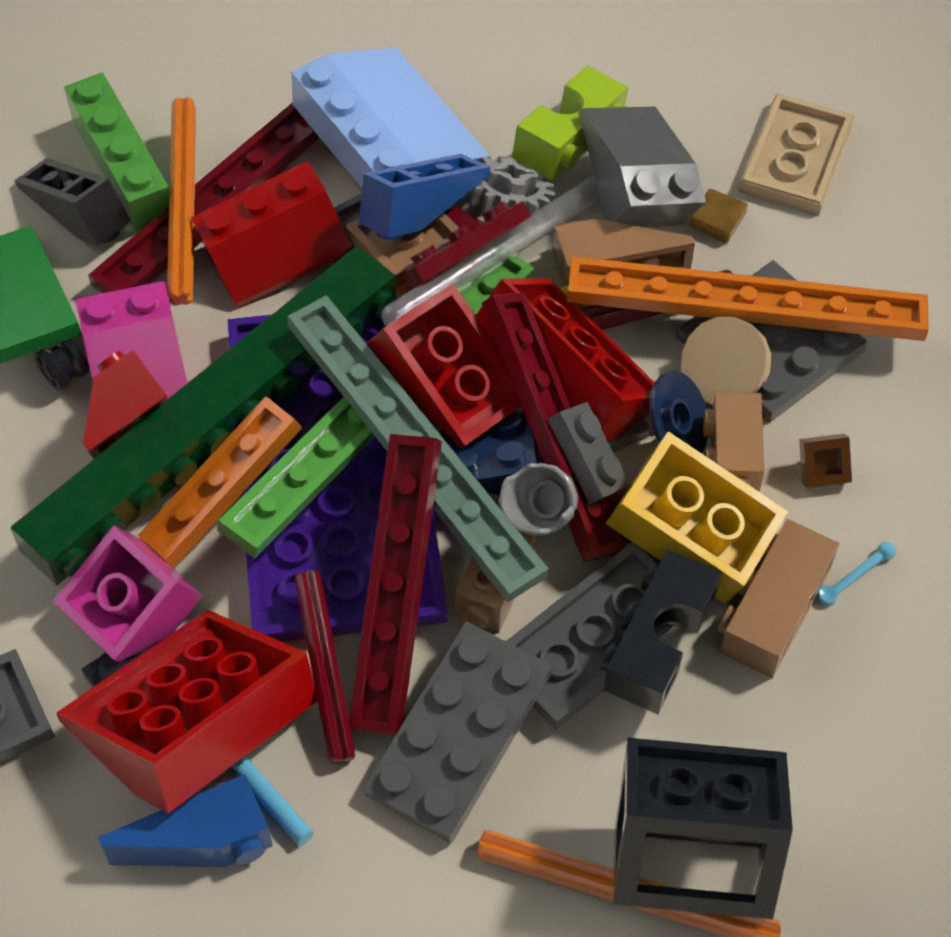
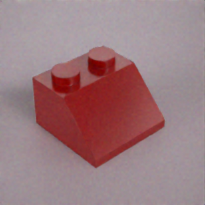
(119, 400)

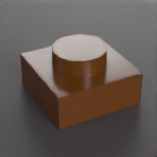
(825, 460)

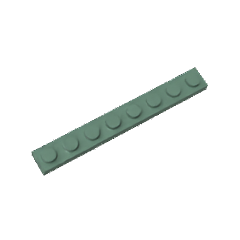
(388, 410)

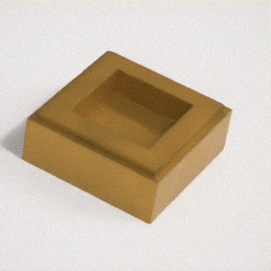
(719, 215)

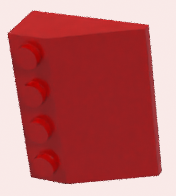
(191, 707)

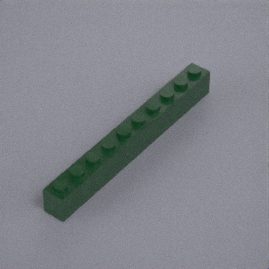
(192, 423)

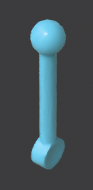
(828, 594)

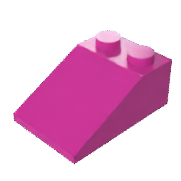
(135, 321)

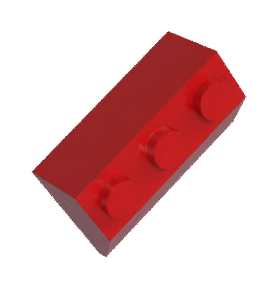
(272, 234)

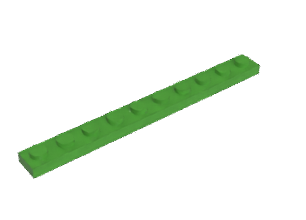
(322, 453)

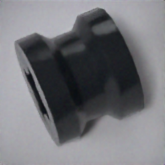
(62, 363)

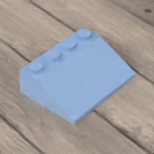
(377, 112)

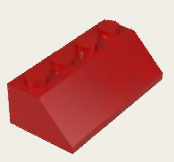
(585, 358)

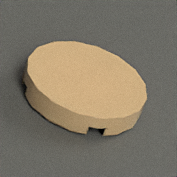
(726, 357)

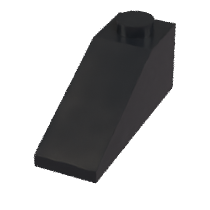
(76, 199)

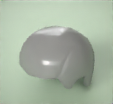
(538, 499)

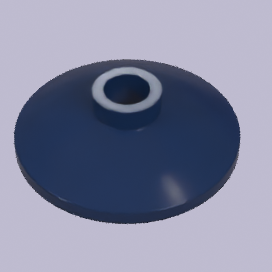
(678, 408)

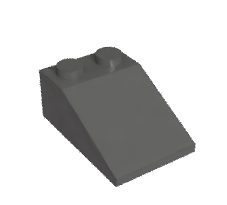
(640, 167)

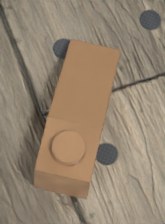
(621, 243)

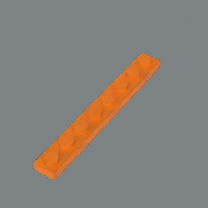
(748, 298)

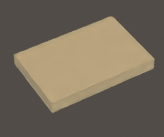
(796, 153)

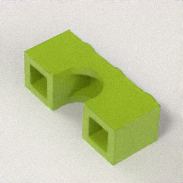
(556, 140)

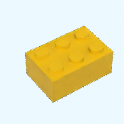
(699, 512)

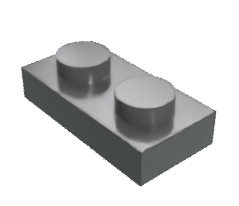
(588, 452)

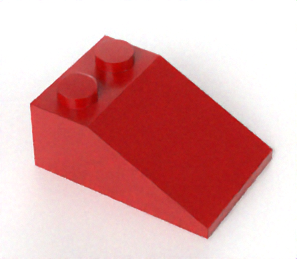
(448, 366)

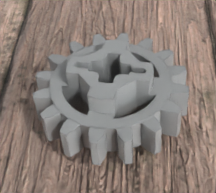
(511, 184)

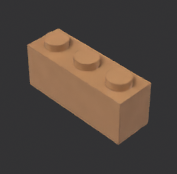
(777, 598)

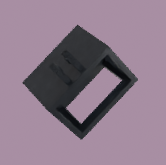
(708, 798)

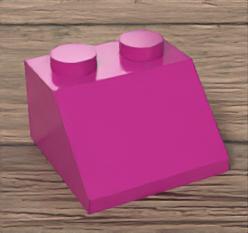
(126, 596)

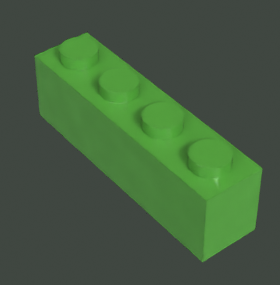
(118, 149)

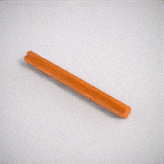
(181, 202)
(599, 881)

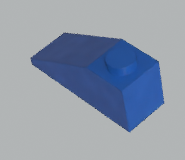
(415, 194)
(204, 831)

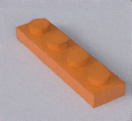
(219, 481)

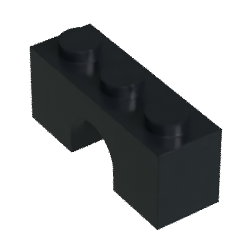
(675, 595)

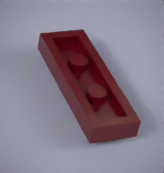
(464, 242)

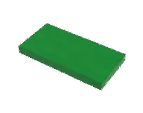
(31, 298)

